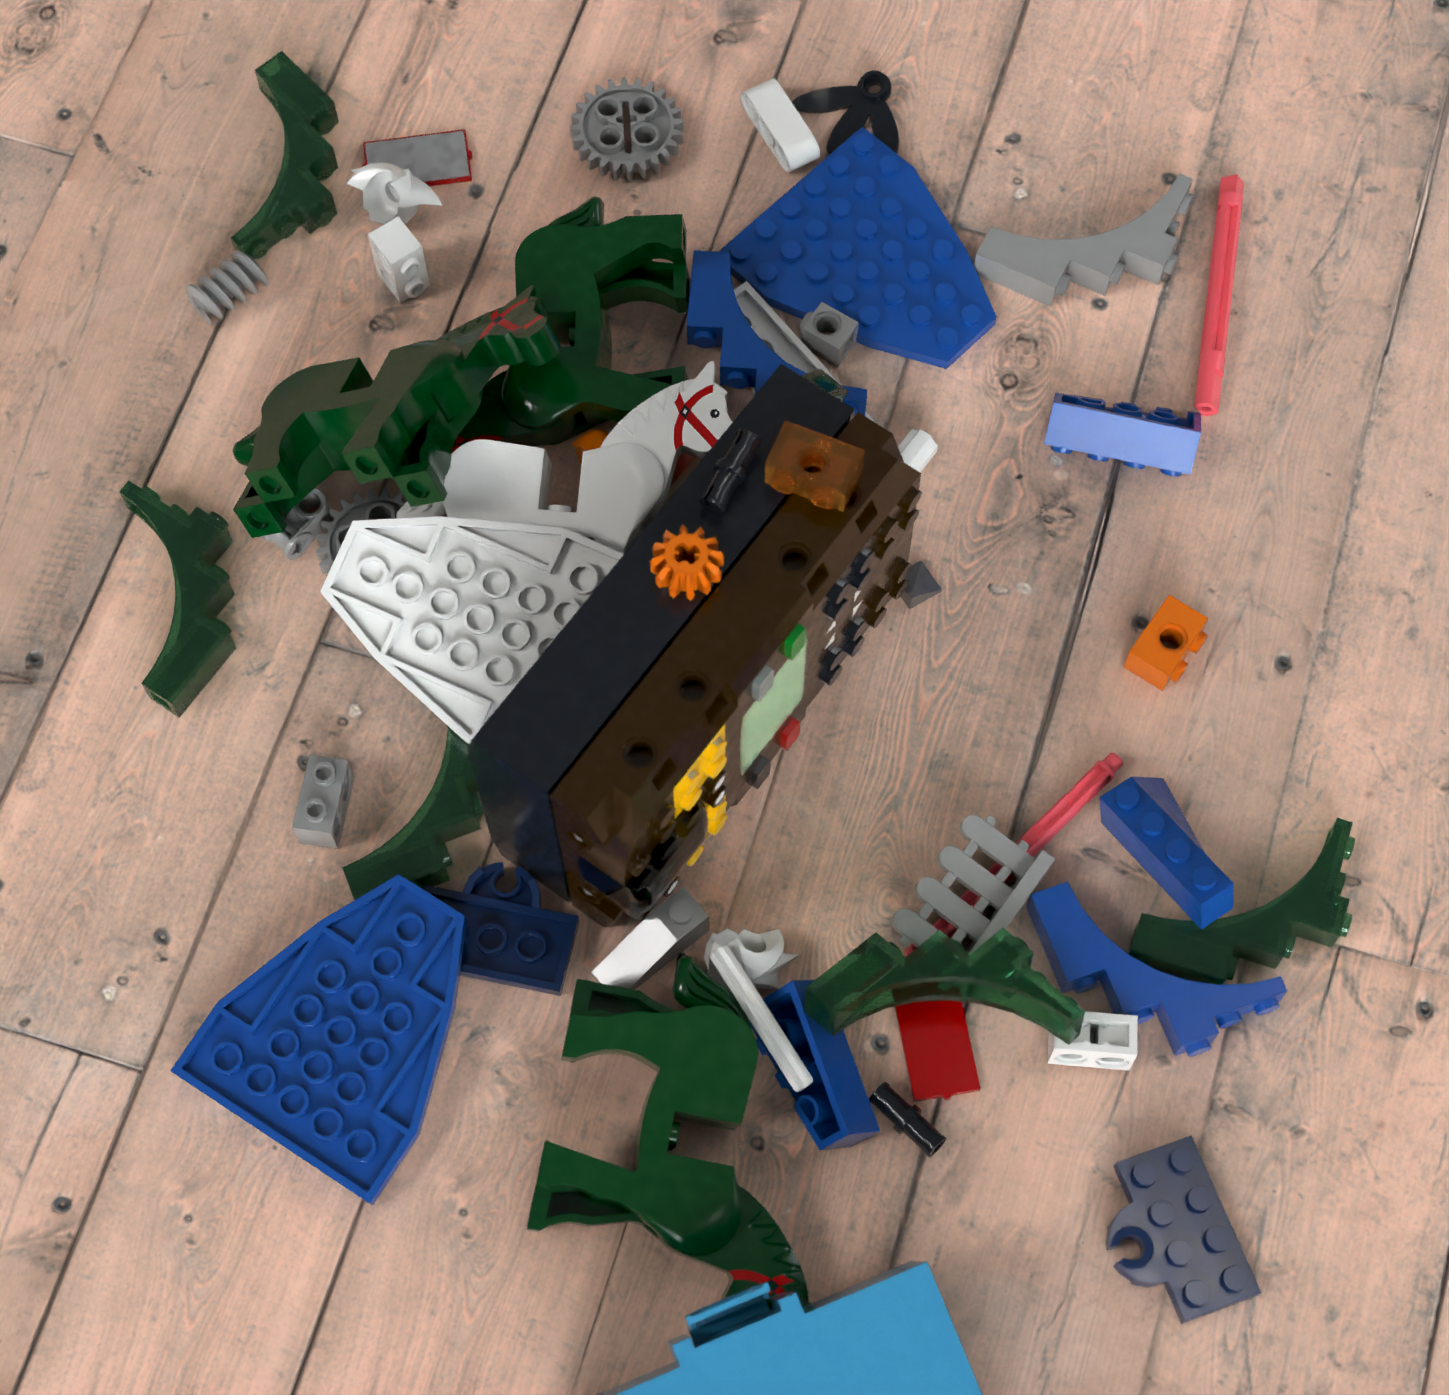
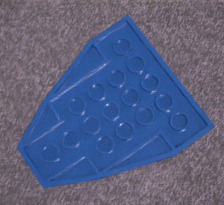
(871, 247)
(340, 1035)

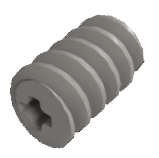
(225, 285)

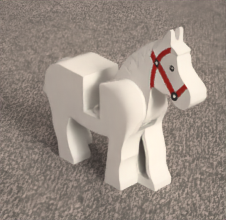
(619, 482)

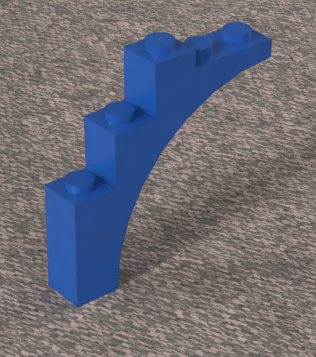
(718, 321)
(1184, 1007)

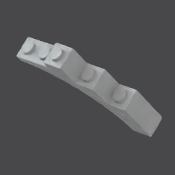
(1047, 266)

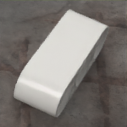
(780, 125)

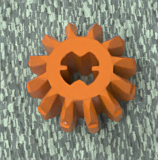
(687, 562)

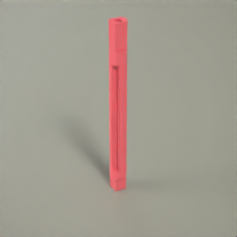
(1219, 295)

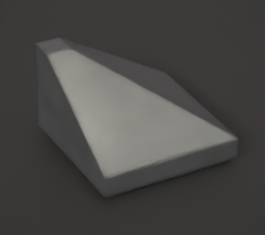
(920, 585)

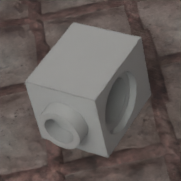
(829, 347)

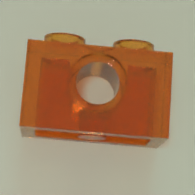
(801, 448)

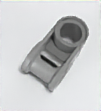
(302, 526)

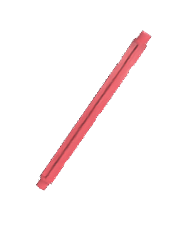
(1049, 823)

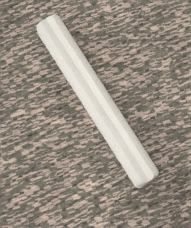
(761, 1018)

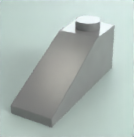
(654, 942)

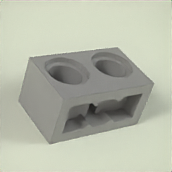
(323, 801)

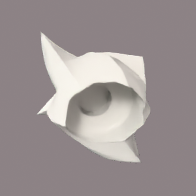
(391, 192)
(757, 953)

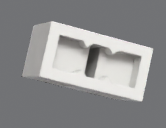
(399, 260)
(1103, 1042)

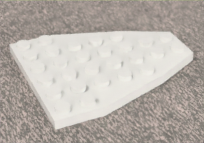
(461, 603)

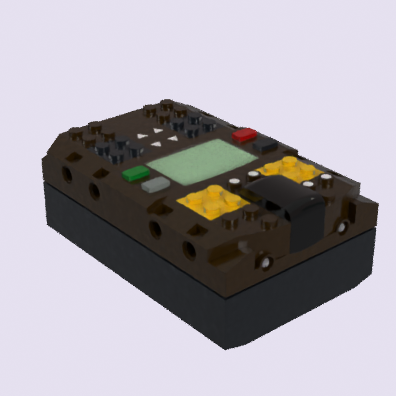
(672, 708)

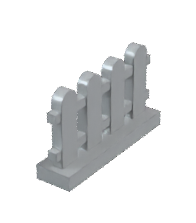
(977, 879)

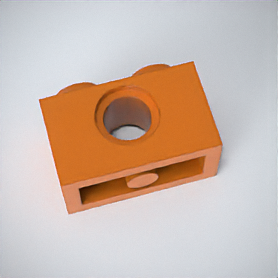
(1171, 623)

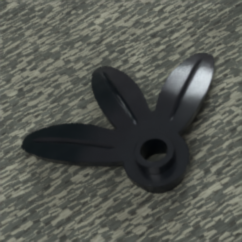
(862, 106)

